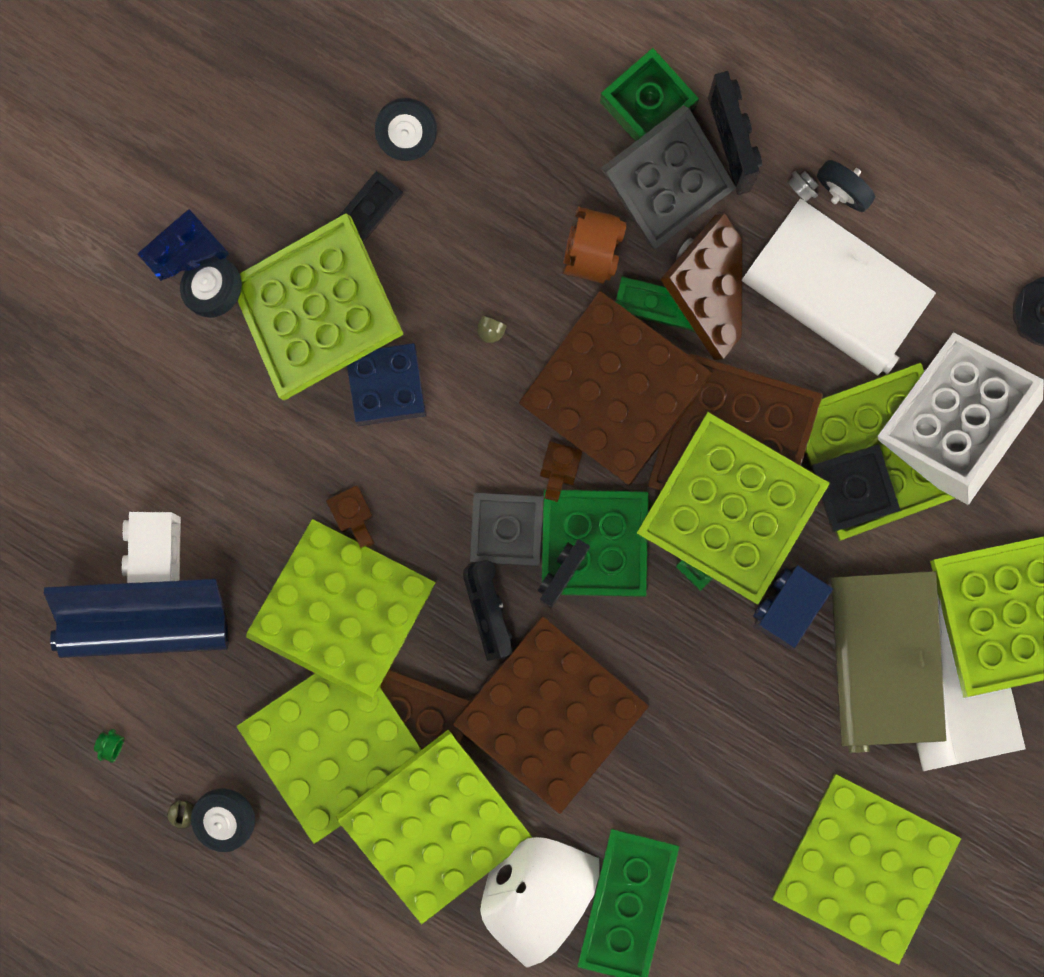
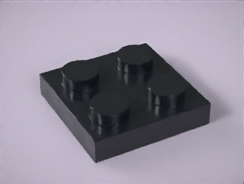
(857, 488)
(570, 559)

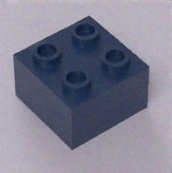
(386, 386)
(792, 606)

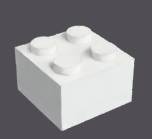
(152, 547)

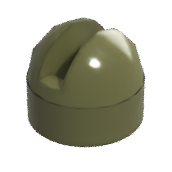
(490, 329)
(173, 813)

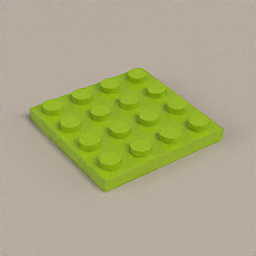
(316, 307)
(853, 423)
(733, 508)
(341, 610)
(994, 614)
(327, 748)
(434, 827)
(866, 869)

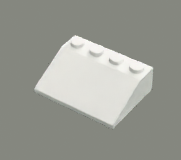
(962, 416)

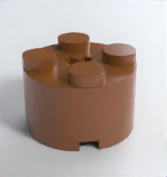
(592, 245)

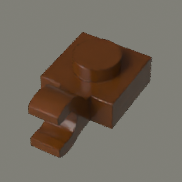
(559, 467)
(351, 513)

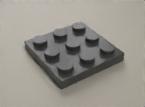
(668, 177)

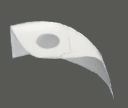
(555, 897)

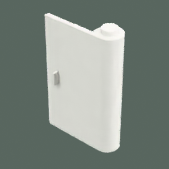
(839, 287)
(975, 724)

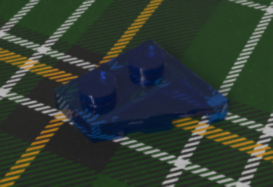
(181, 247)

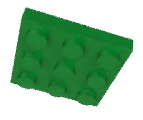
(610, 527)

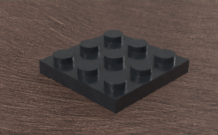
(734, 132)

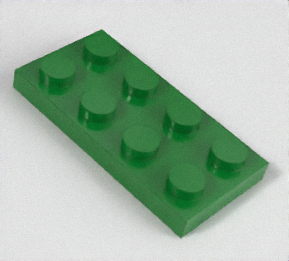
(628, 905)

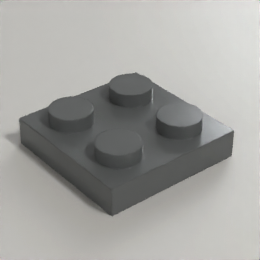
(506, 529)

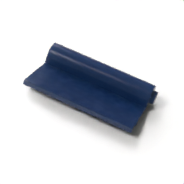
(137, 618)

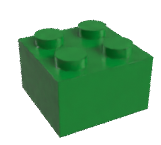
(646, 95)

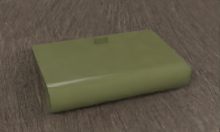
(888, 660)

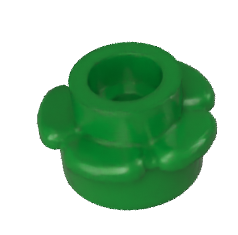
(108, 746)

